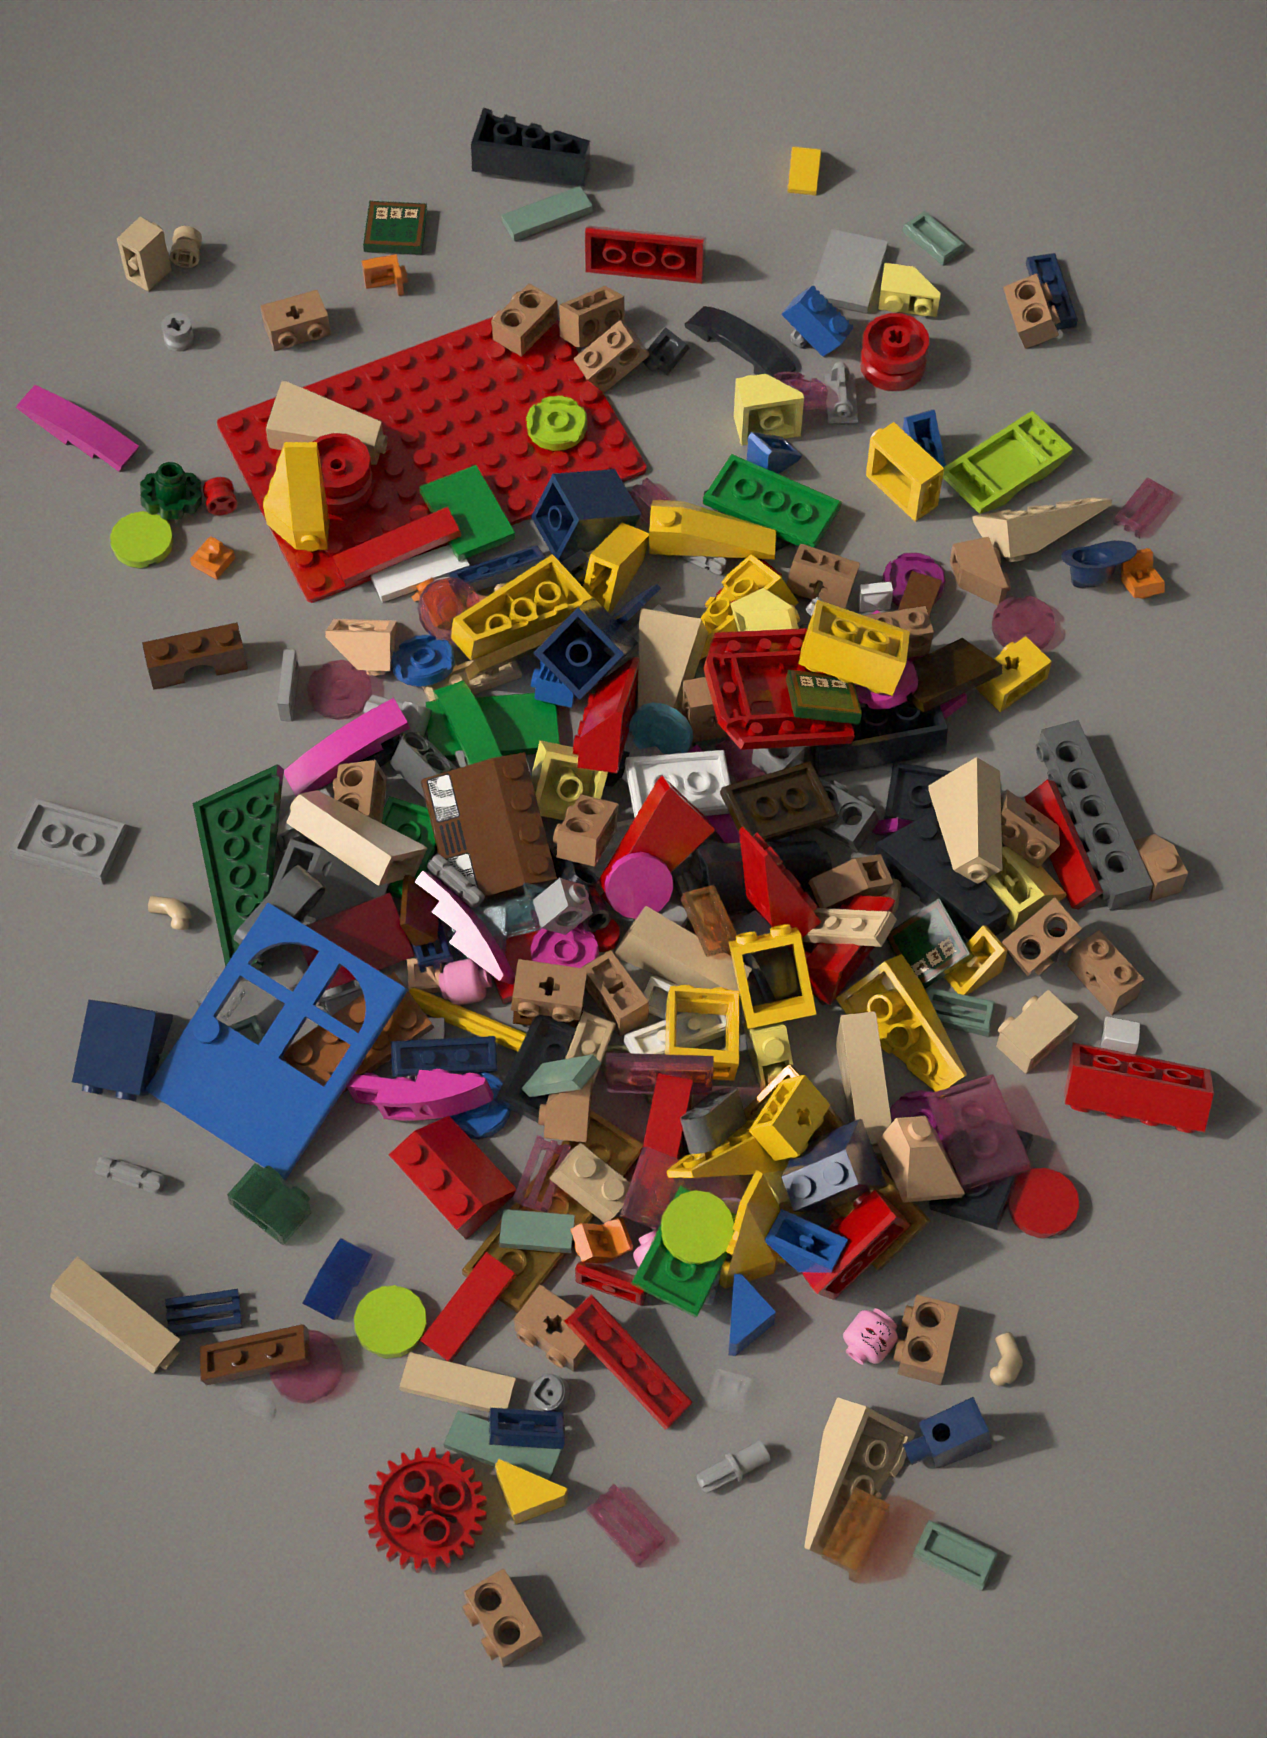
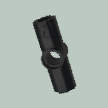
(579, 874)

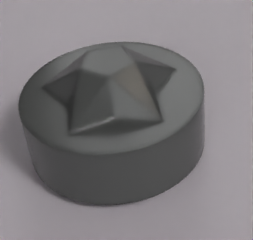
(550, 1393)

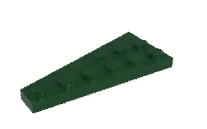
(239, 849)

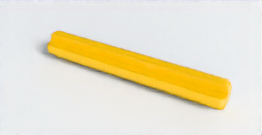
(468, 1019)

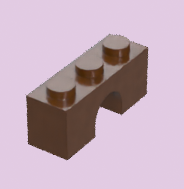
(173, 655)

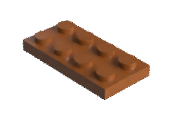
(321, 1051)

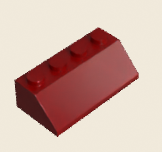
(644, 254)
(607, 720)
(1138, 1088)

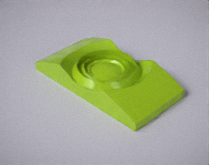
(1007, 463)

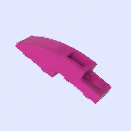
(430, 1097)

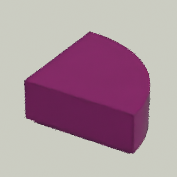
(890, 826)

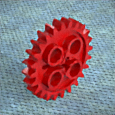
(411, 1541)

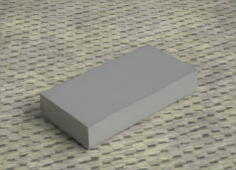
(288, 685)

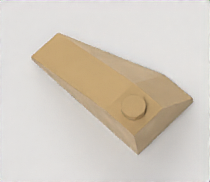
(1032, 530)
(855, 1451)

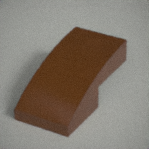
(920, 592)

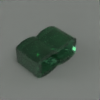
(270, 1203)

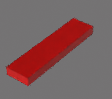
(396, 546)
(1070, 857)
(628, 1361)

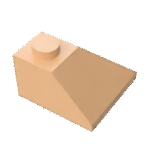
(364, 642)
(918, 1161)

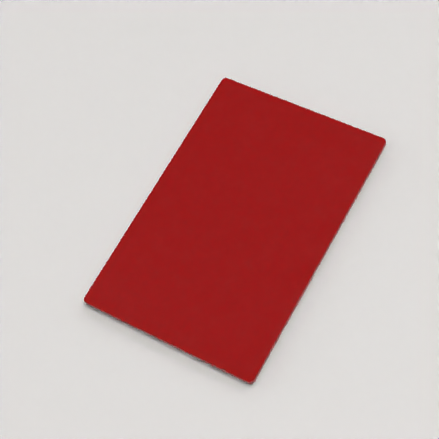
(442, 411)

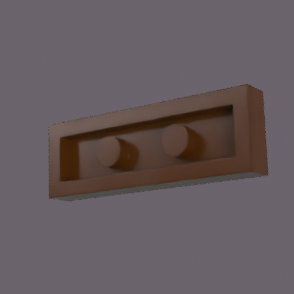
(254, 1354)

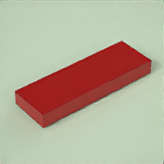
(468, 1307)

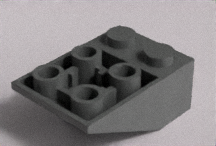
(343, 884)

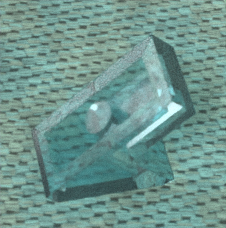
(522, 912)

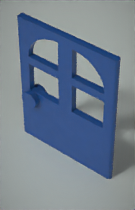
(244, 1087)

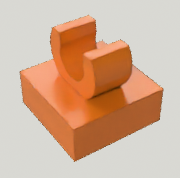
(212, 558)

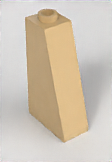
(306, 416)
(668, 655)
(970, 818)
(356, 838)
(675, 954)
(864, 1074)
(114, 1316)

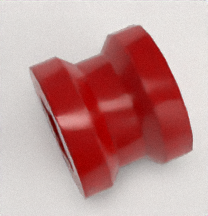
(219, 496)

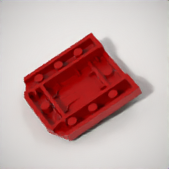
(751, 691)

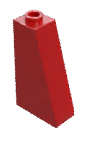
(664, 828)
(669, 1102)

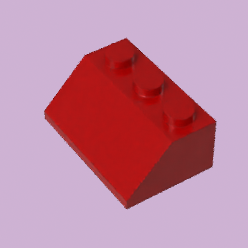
(833, 965)
(453, 1174)
(869, 1232)

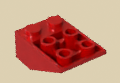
(774, 888)

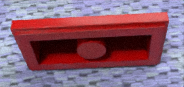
(609, 1281)

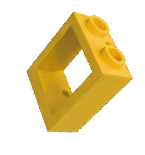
(904, 471)
(706, 1001)
(779, 1010)

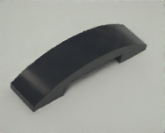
(741, 339)

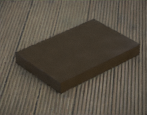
(951, 673)
(780, 803)

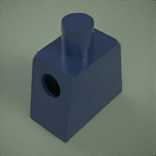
(963, 1428)

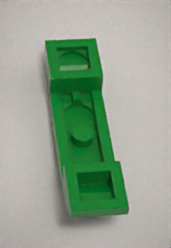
(467, 722)

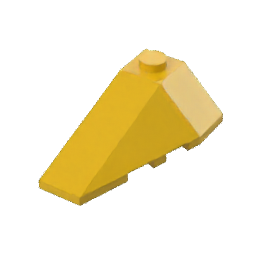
(297, 498)
(698, 531)
(741, 581)
(906, 1022)
(736, 1156)
(752, 1224)

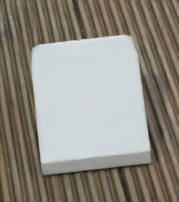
(657, 994)
(1120, 1035)

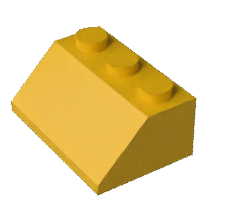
(855, 648)

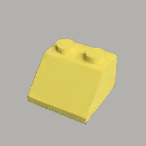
(767, 407)
(560, 782)

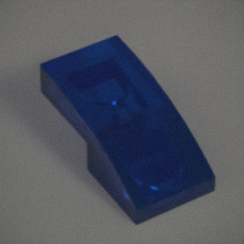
(337, 1278)

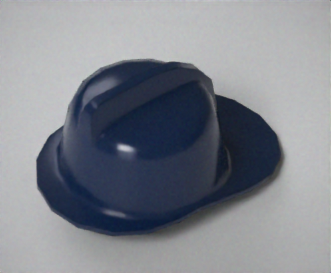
(1097, 562)

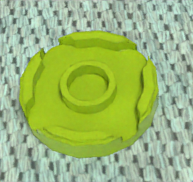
(556, 423)
(141, 539)
(697, 1227)
(390, 1321)

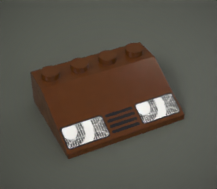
(491, 825)

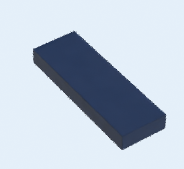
(1049, 271)
(500, 569)
(449, 1054)

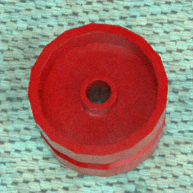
(894, 352)
(345, 472)

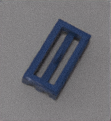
(433, 958)
(201, 1300)
(524, 1430)

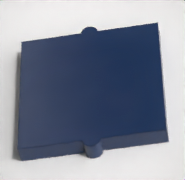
(635, 604)

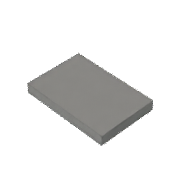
(850, 269)
(68, 841)

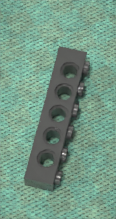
(1071, 743)

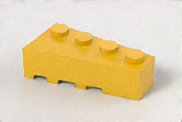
(519, 609)

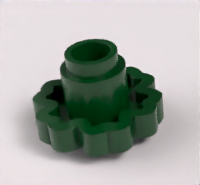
(170, 492)

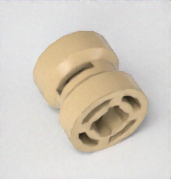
(186, 246)

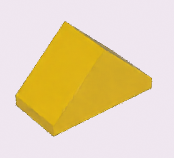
(804, 170)
(985, 965)
(528, 1493)

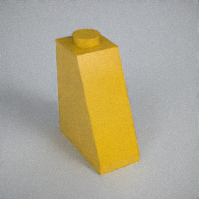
(615, 565)

